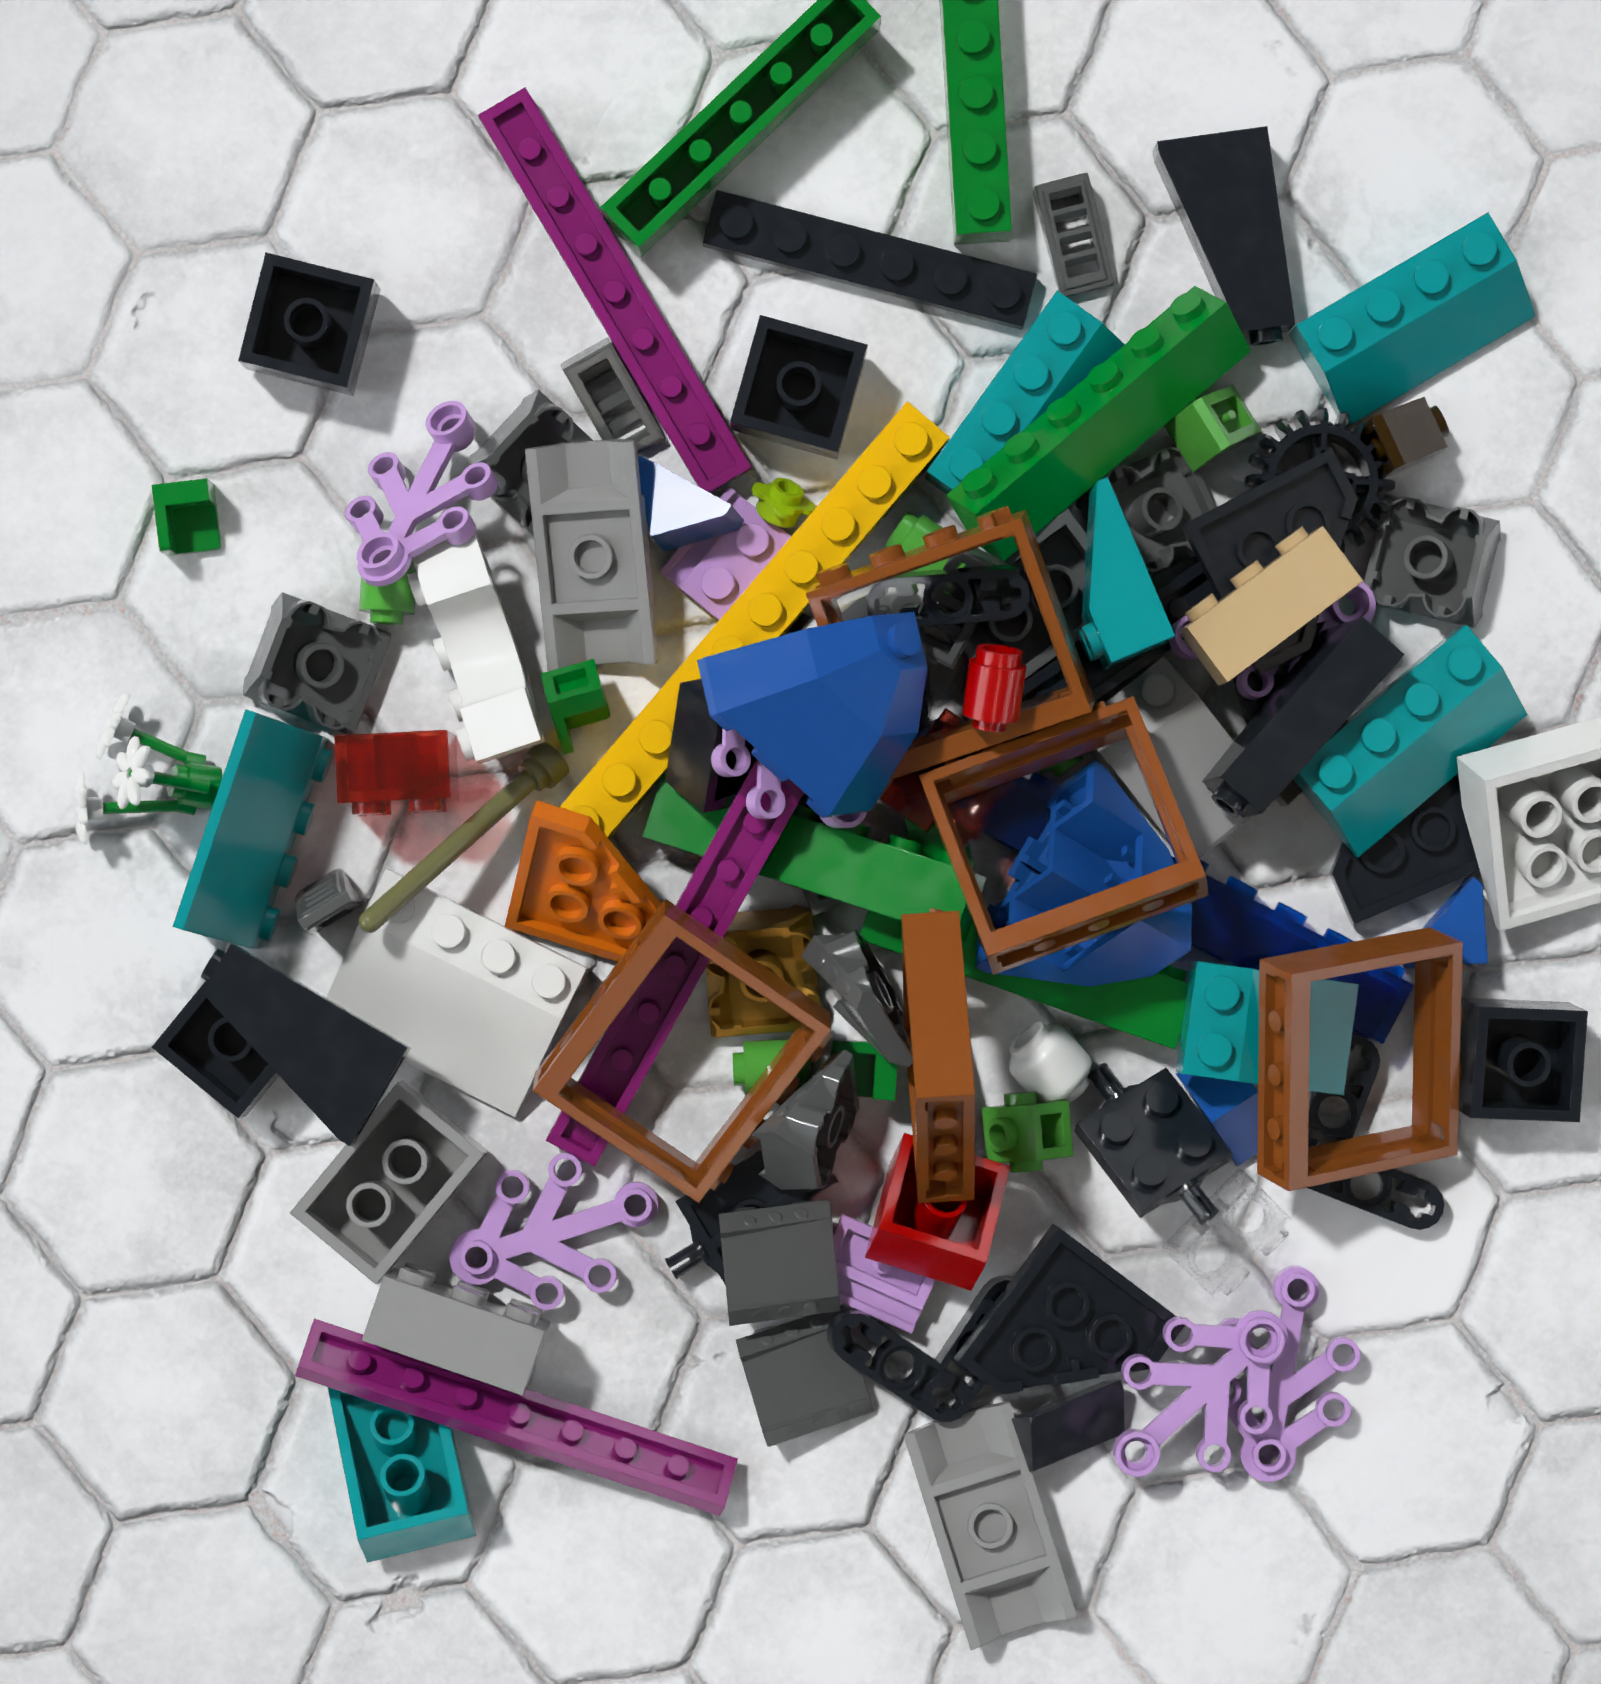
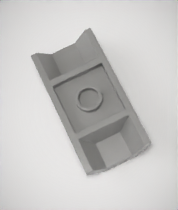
(592, 553)
(989, 1524)

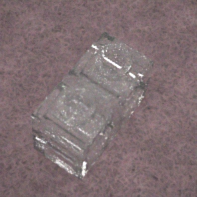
(1238, 1245)

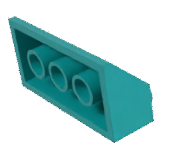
(1415, 320)
(1042, 368)
(1410, 739)

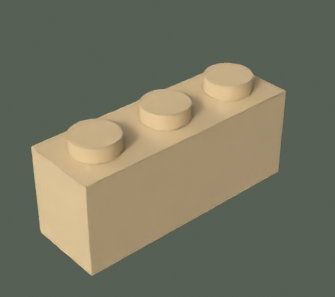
(1268, 603)

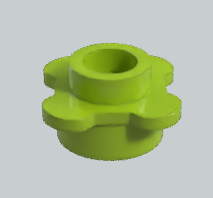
(781, 502)

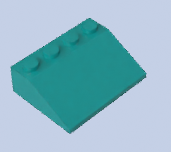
(253, 831)

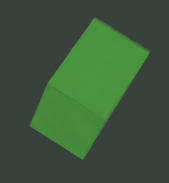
(1212, 427)

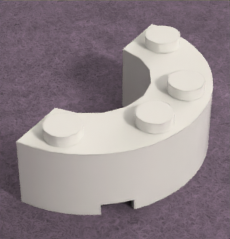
(481, 650)

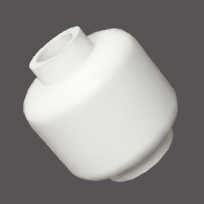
(1050, 1062)

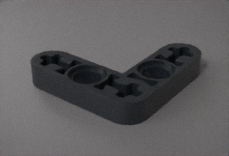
(992, 606)
(1341, 1189)
(926, 1370)

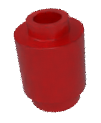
(994, 687)

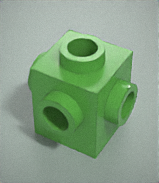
(1015, 1133)

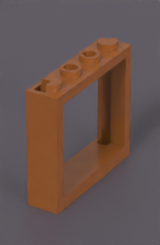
(943, 544)
(1092, 914)
(1285, 1052)
(941, 1054)
(774, 1086)

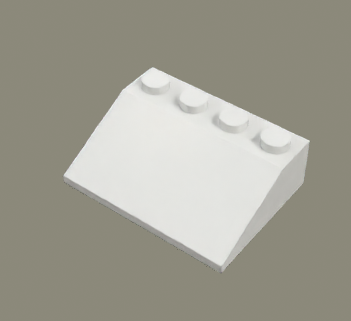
(1536, 822)
(459, 993)

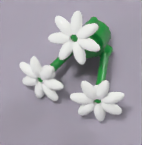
(192, 784)

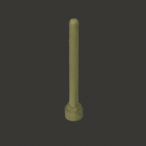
(540, 769)

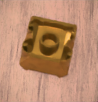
(777, 942)

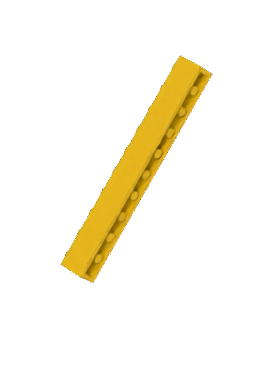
(766, 606)

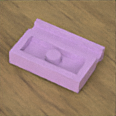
(724, 566)
(872, 1286)

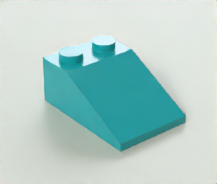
(1119, 598)
(1223, 1027)
(400, 1478)

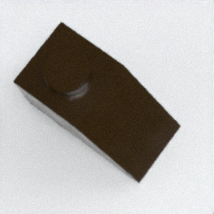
(1406, 435)

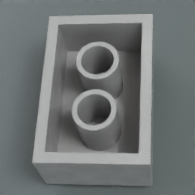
(389, 1182)
(457, 1328)

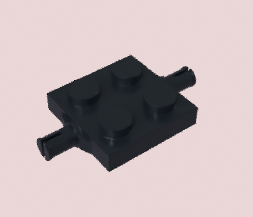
(1153, 1143)
(740, 1190)

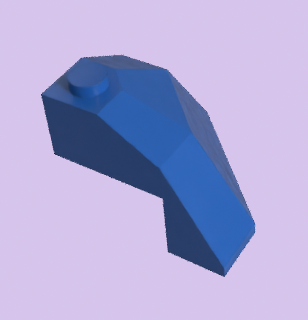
(825, 705)
(1087, 847)

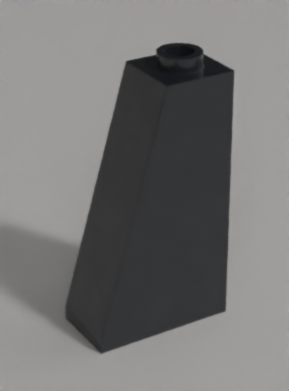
(1233, 220)
(1301, 716)
(313, 1044)

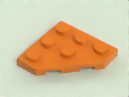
(577, 886)

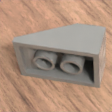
(1187, 746)

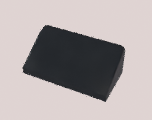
(1071, 1424)

